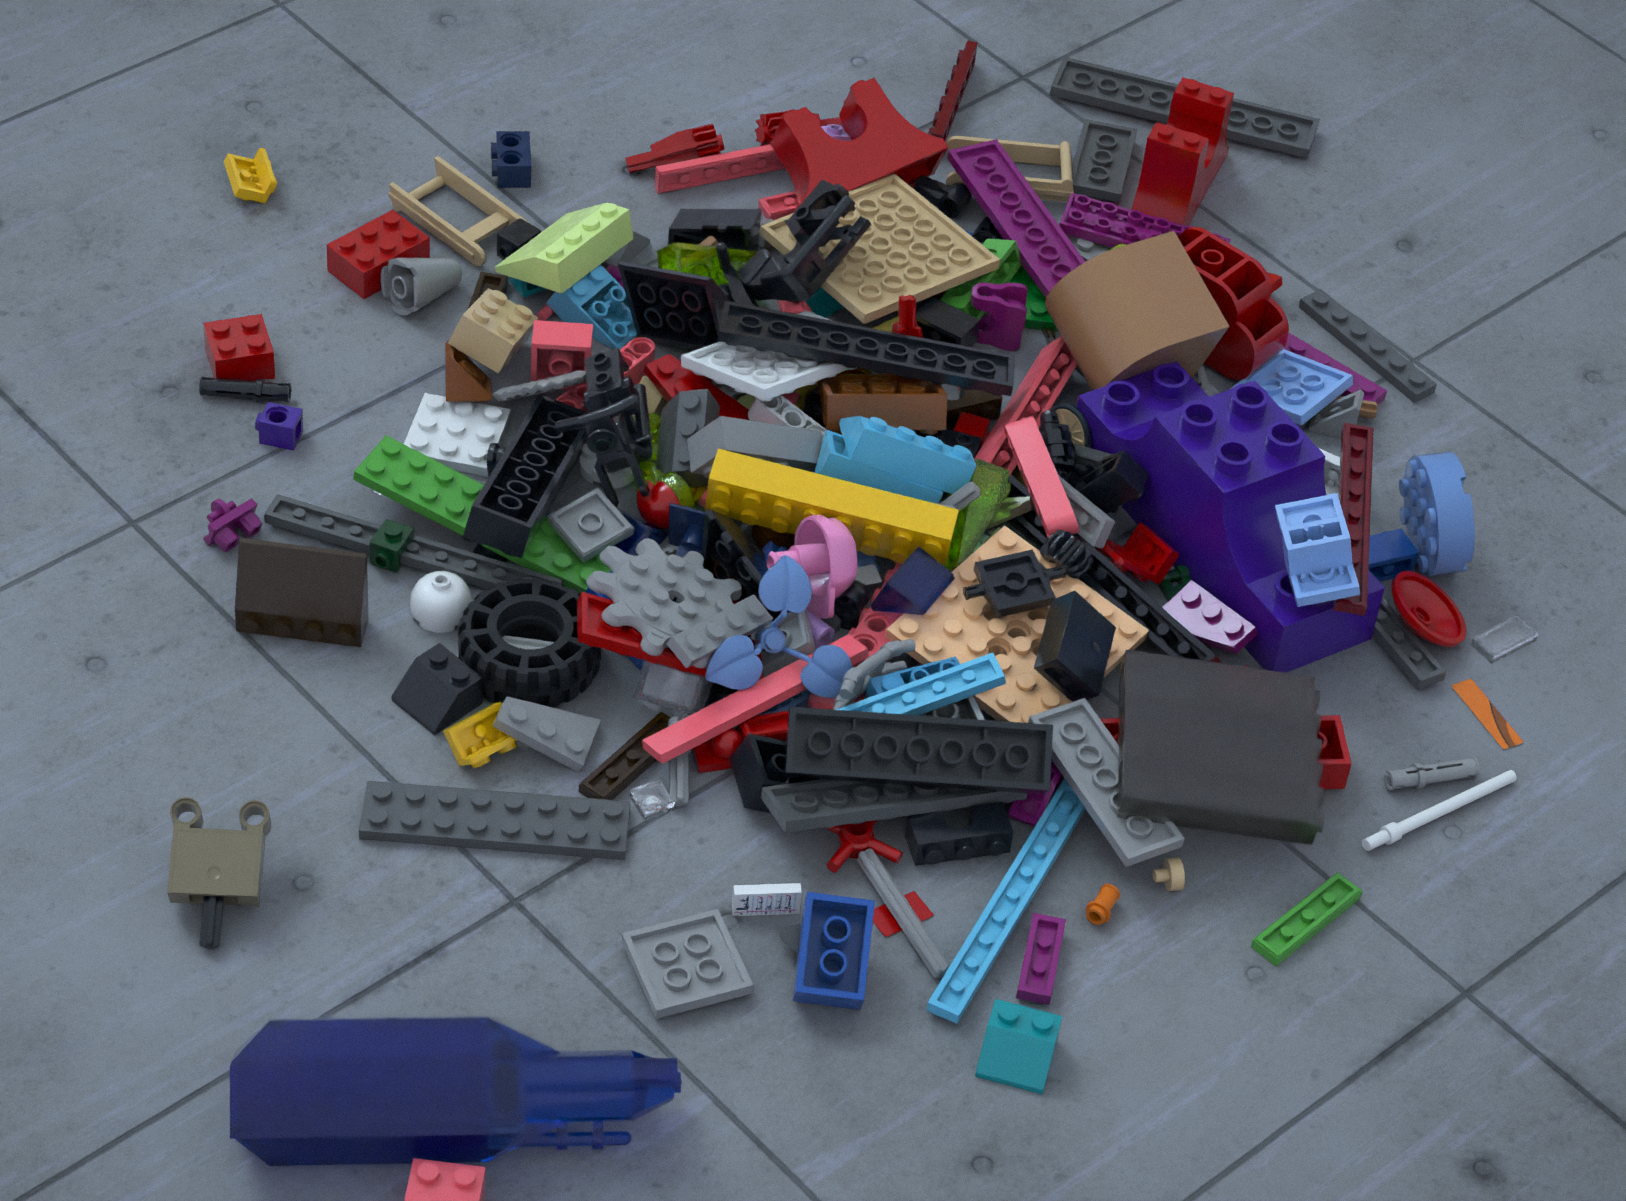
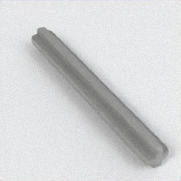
(903, 913)

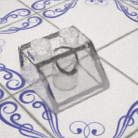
(671, 689)

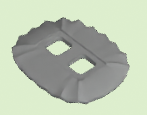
(540, 386)

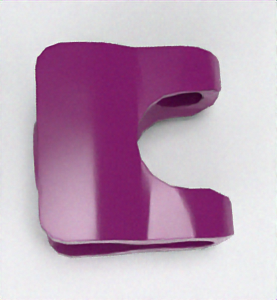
(1006, 313)

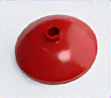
(1427, 609)

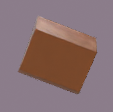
(464, 378)

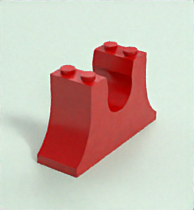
(879, 147)
(1184, 153)

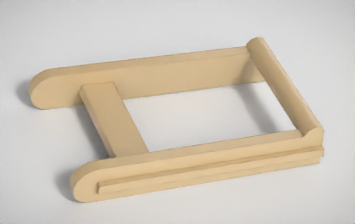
(1032, 154)
(465, 242)

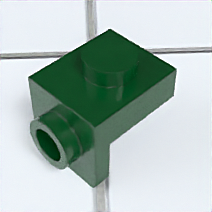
(390, 544)

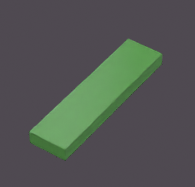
(1306, 919)

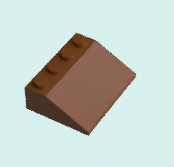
(890, 397)

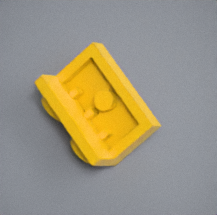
(251, 177)
(477, 739)

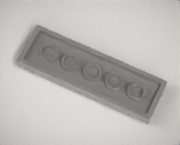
(1089, 764)

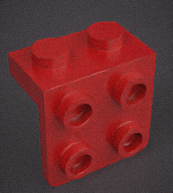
(1143, 554)

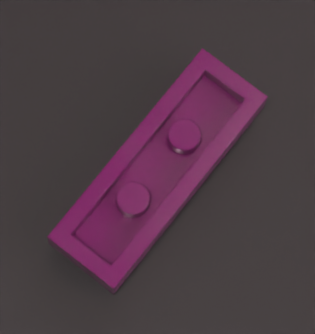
(1041, 958)

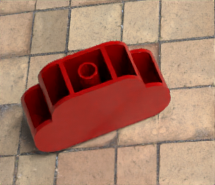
(1243, 296)

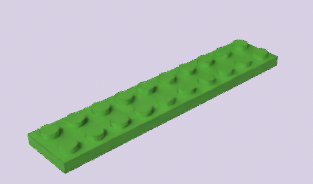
(448, 498)

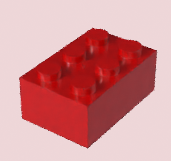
(363, 253)

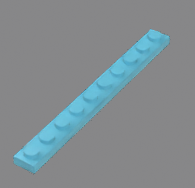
(1007, 906)

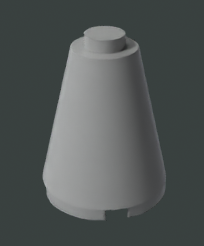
(418, 281)

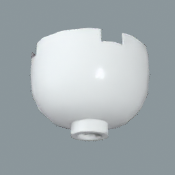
(439, 601)

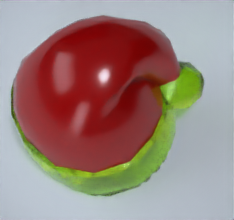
(664, 490)

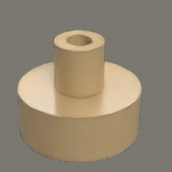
(1171, 874)

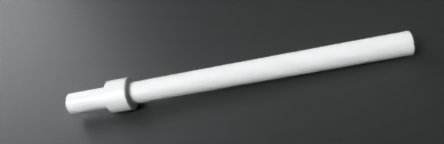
(1393, 831)

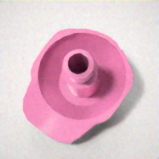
(827, 556)

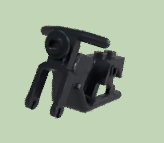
(803, 269)
(609, 420)

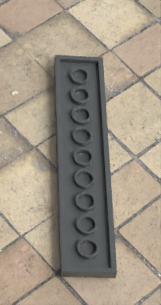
(1152, 100)

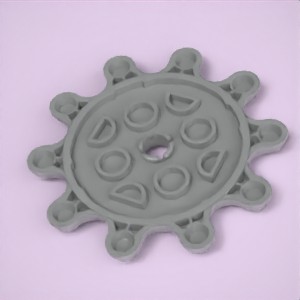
(647, 584)

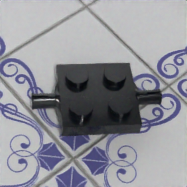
(1014, 583)

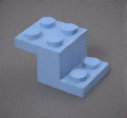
(1317, 550)

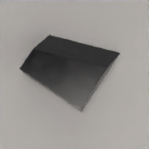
(732, 556)

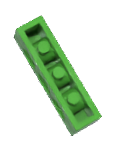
(1009, 264)

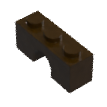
(975, 403)

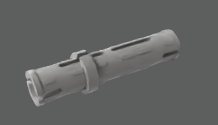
(1420, 775)

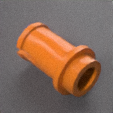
(1100, 909)

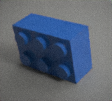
(833, 951)

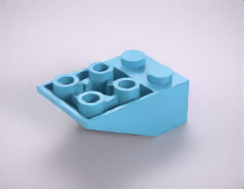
(600, 302)

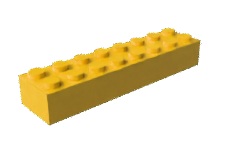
(784, 496)

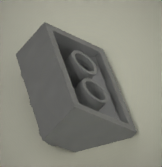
(680, 420)

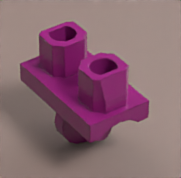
(227, 518)

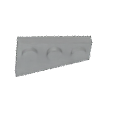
(548, 730)

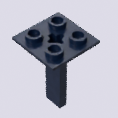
(686, 529)

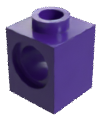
(280, 426)

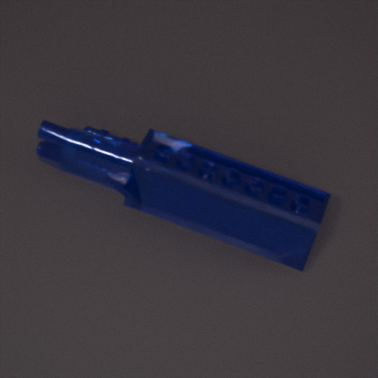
(428, 1091)

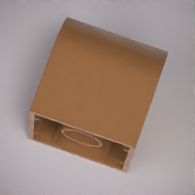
(1136, 311)

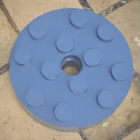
(1438, 513)

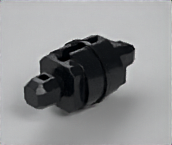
(1058, 443)

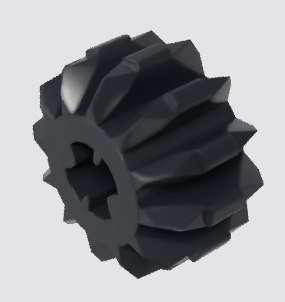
(1067, 551)

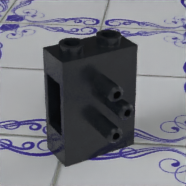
(1075, 647)

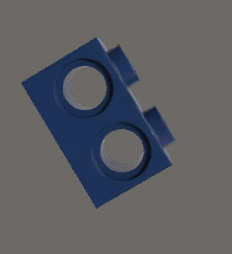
(512, 159)

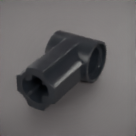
(949, 199)

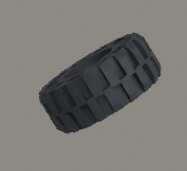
(533, 611)

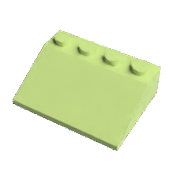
(570, 247)

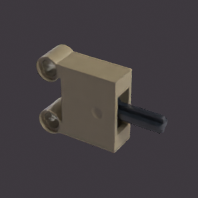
(216, 864)

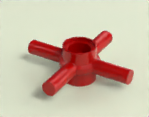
(858, 838)

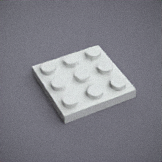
(457, 432)

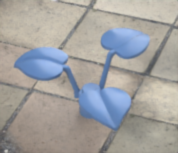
(736, 662)

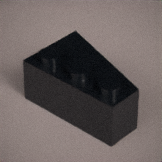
(733, 227)

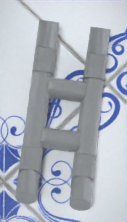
(857, 678)

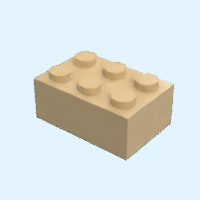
(493, 330)

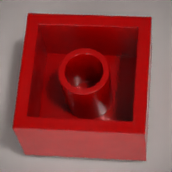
(239, 348)

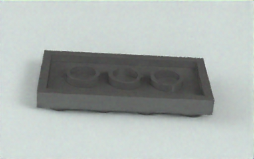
(1102, 160)

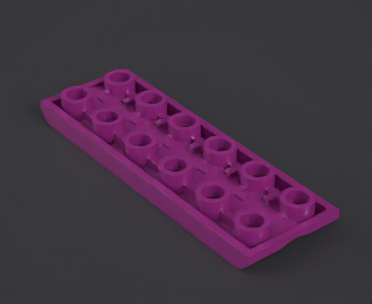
(1112, 224)

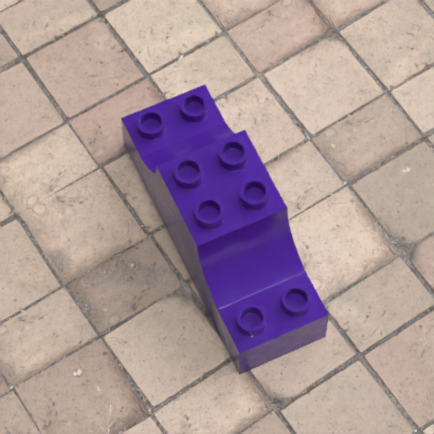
(1213, 498)

